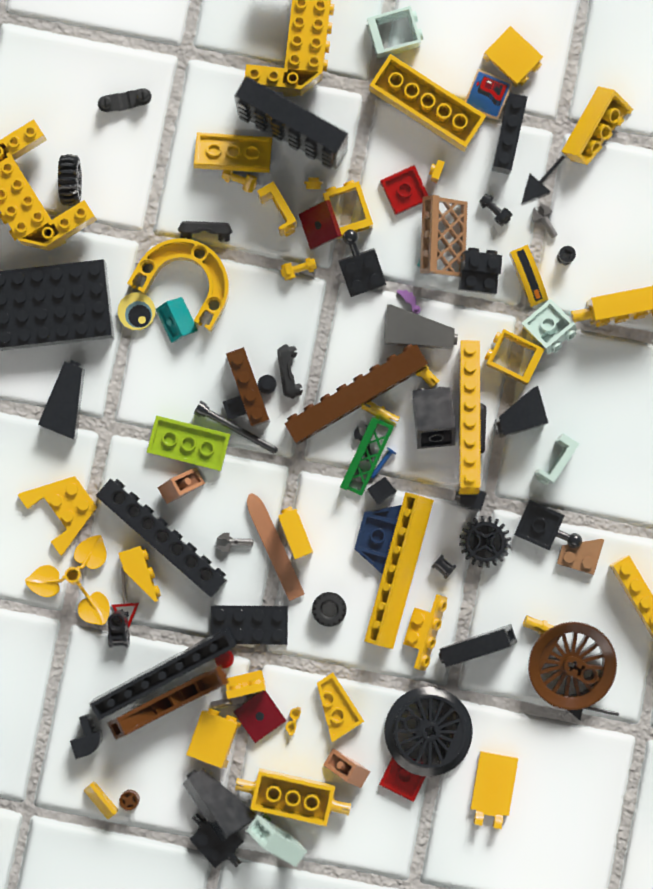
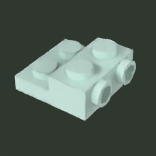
(550, 327)

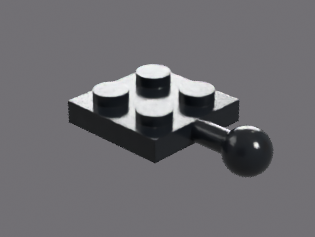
(361, 270)
(542, 525)

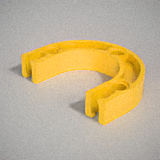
(185, 250)

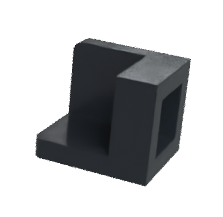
(381, 490)

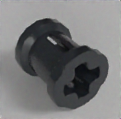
(568, 250)
(443, 566)

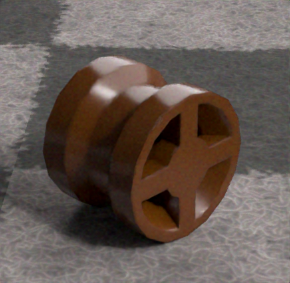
(127, 802)

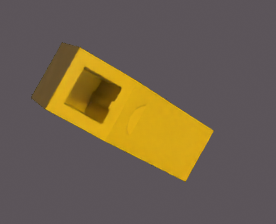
(136, 567)

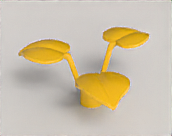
(89, 553)

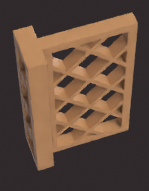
(431, 235)

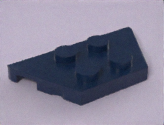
(376, 535)

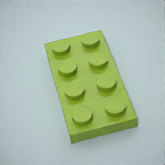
(188, 443)

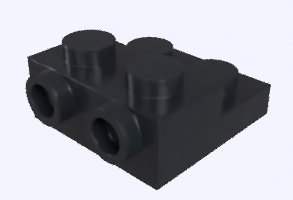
(479, 271)

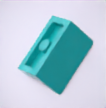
(176, 319)

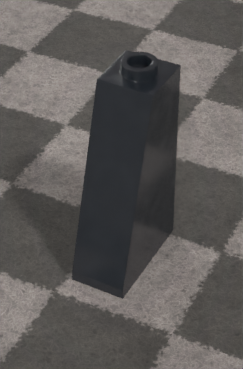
(64, 403)
(478, 646)
(218, 804)

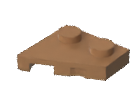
(581, 558)

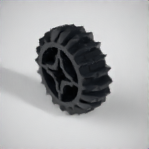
(69, 179)
(497, 530)

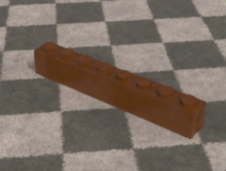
(355, 395)

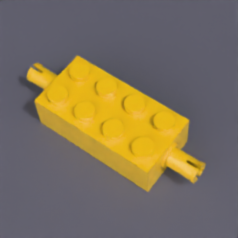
(616, 307)
(293, 797)

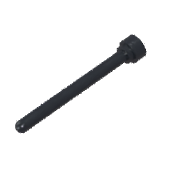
(203, 410)

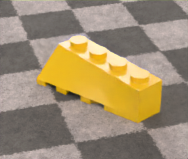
(596, 125)

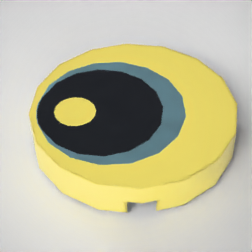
(136, 311)

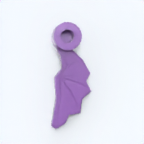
(410, 299)

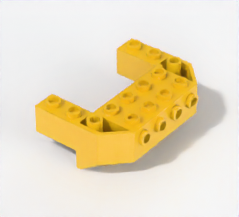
(304, 51)
(20, 204)

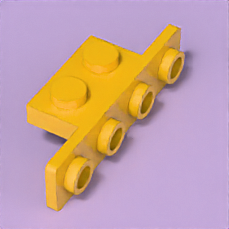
(423, 631)

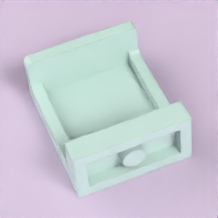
(569, 448)

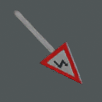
(129, 608)

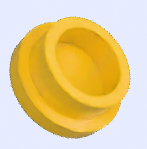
(313, 183)

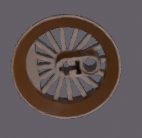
(544, 648)

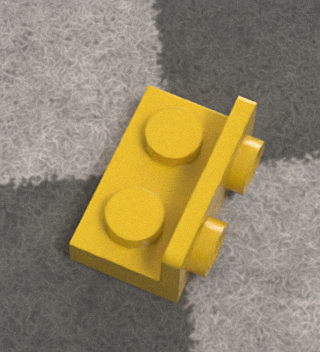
(245, 684)

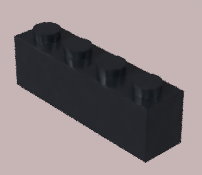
(509, 133)

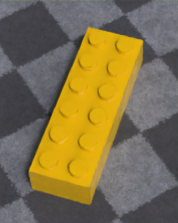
(427, 103)

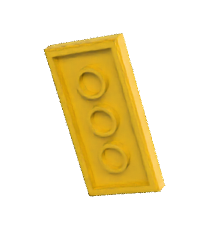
(233, 152)

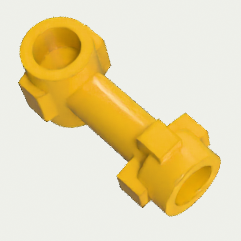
(249, 183)
(288, 271)

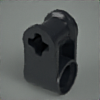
(118, 633)

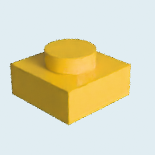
(436, 171)

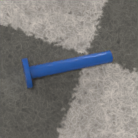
(383, 461)

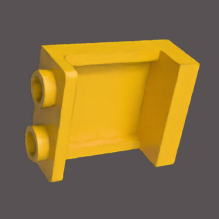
(514, 56)
(270, 192)
(213, 738)

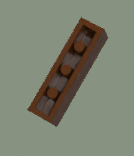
(247, 387)

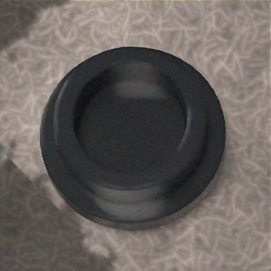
(267, 384)

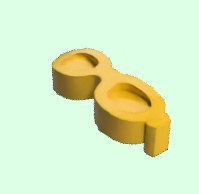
(291, 725)

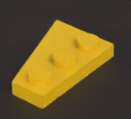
(338, 707)

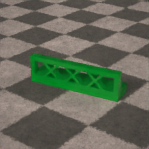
(358, 457)

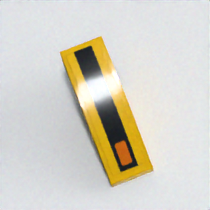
(528, 275)

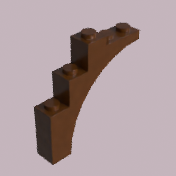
(168, 702)

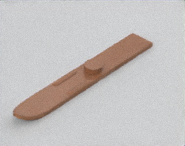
(274, 547)

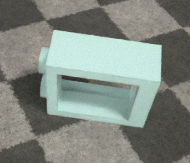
(412, 18)
(276, 840)

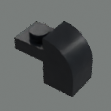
(90, 741)

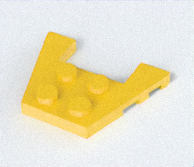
(69, 503)

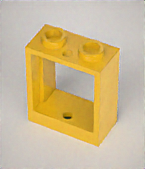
(350, 186)
(538, 351)
(295, 532)

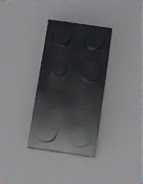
(252, 623)

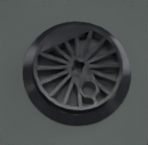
(458, 745)

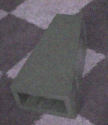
(410, 328)

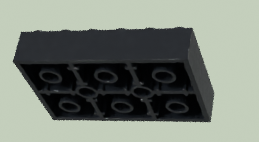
(291, 123)
(55, 305)

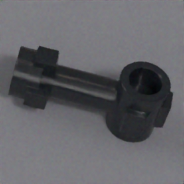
(502, 216)

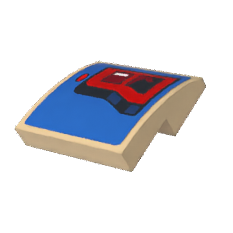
(488, 93)

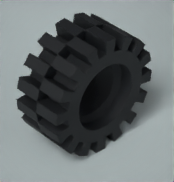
(317, 609)

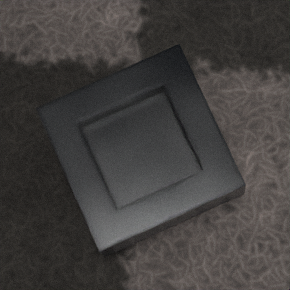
(234, 407)

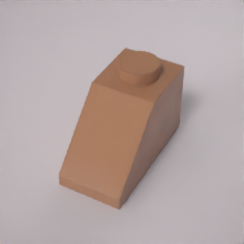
(181, 485)
(346, 768)

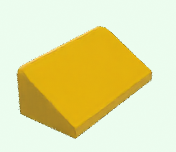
(101, 800)

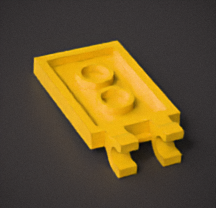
(493, 787)

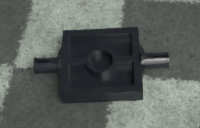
(211, 846)

